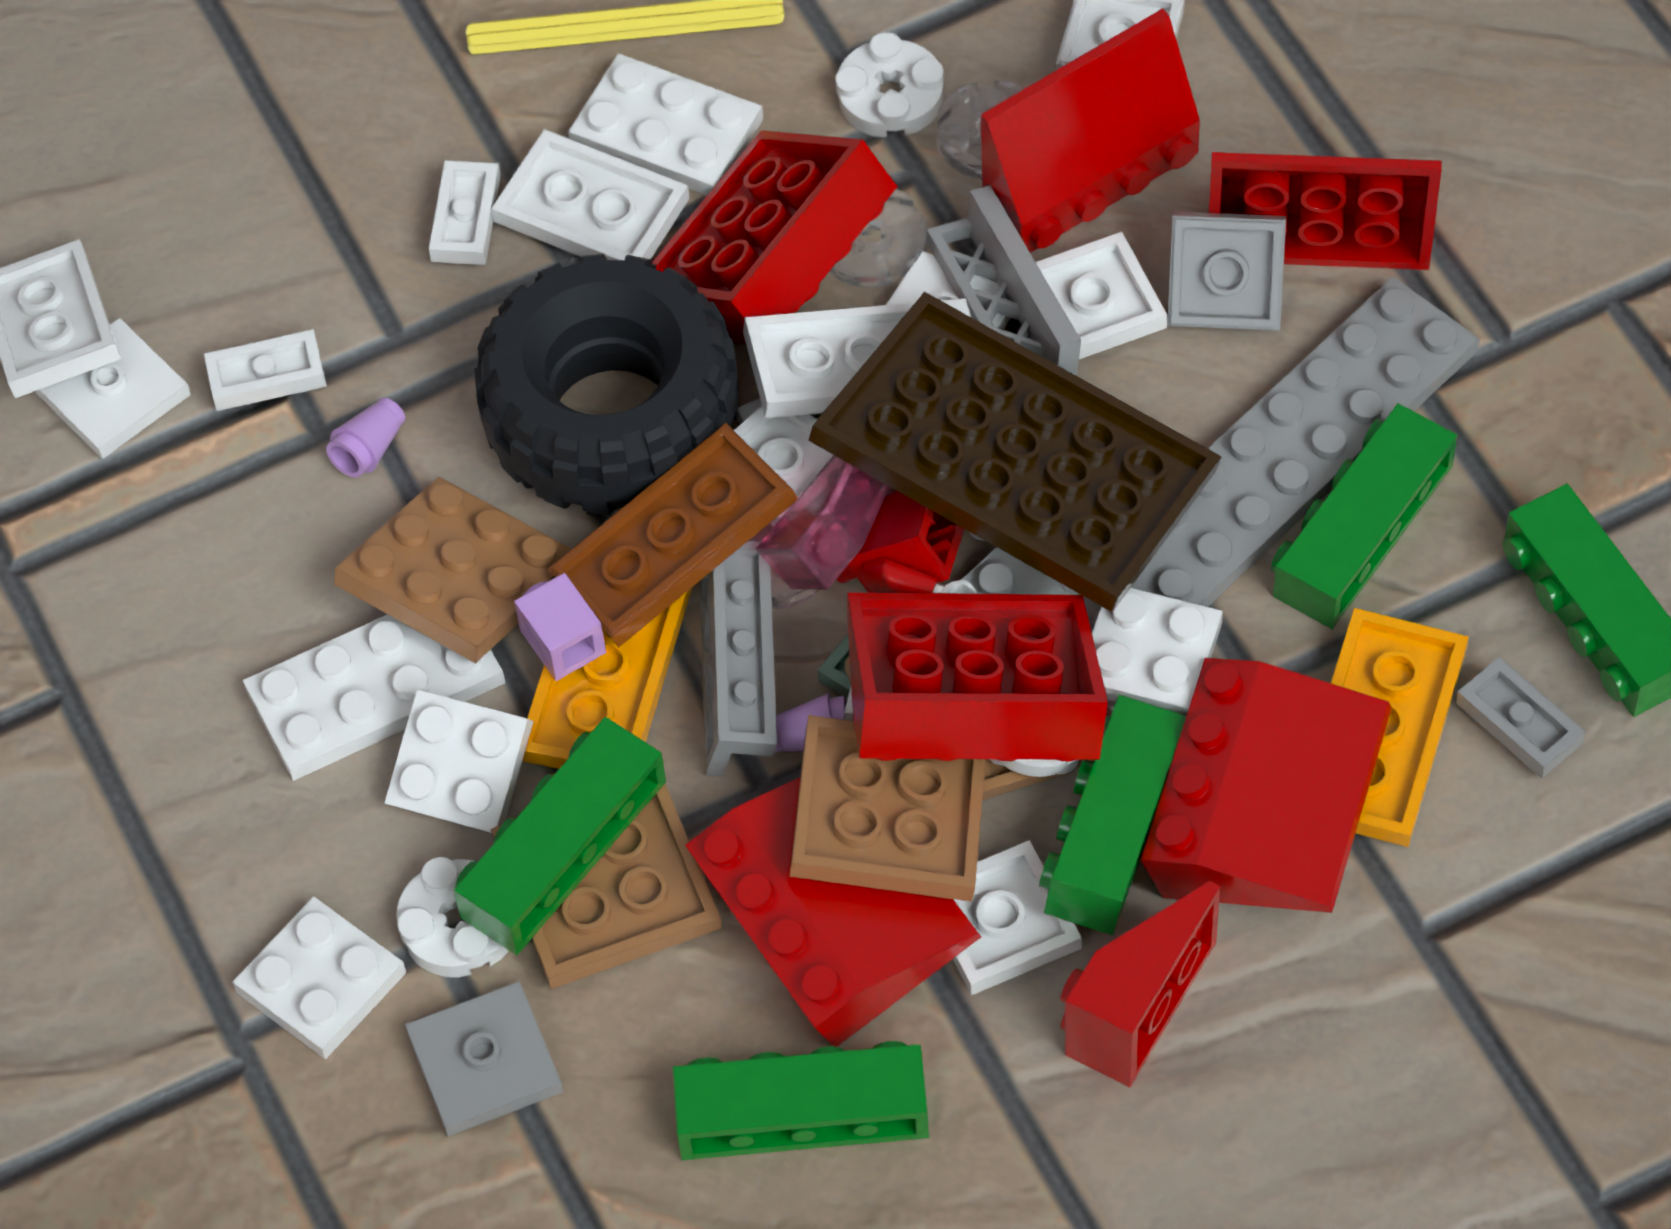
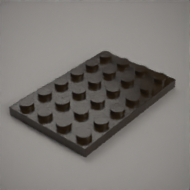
(1016, 450)

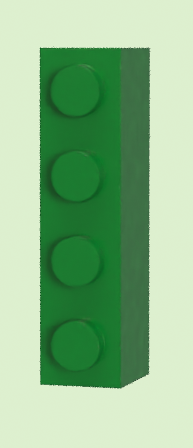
(1362, 515)
(1594, 595)
(1113, 816)
(559, 835)
(800, 1101)

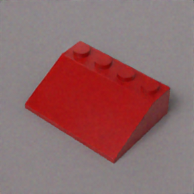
(1091, 132)
(1336, 206)
(778, 223)
(974, 677)
(1265, 787)
(831, 944)

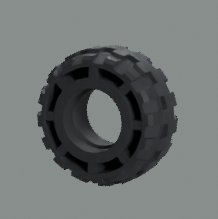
(589, 323)

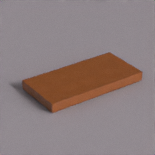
(674, 533)

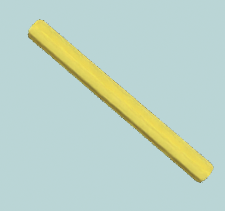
(620, 24)

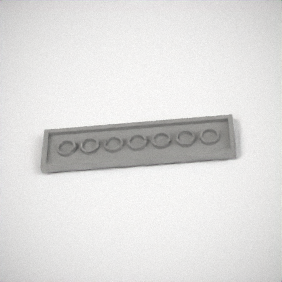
(1301, 434)

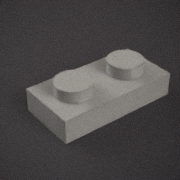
(1520, 717)

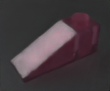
(824, 526)

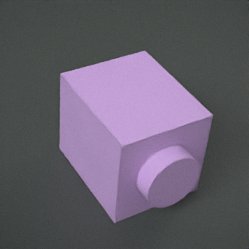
(560, 626)

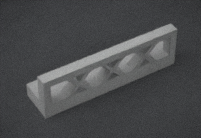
(1015, 272)
(737, 659)

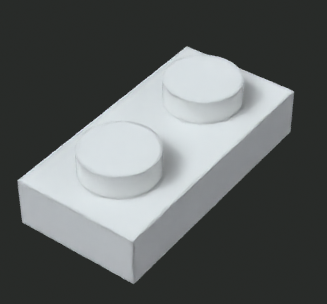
(464, 212)
(265, 370)

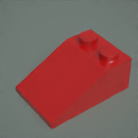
(1136, 986)

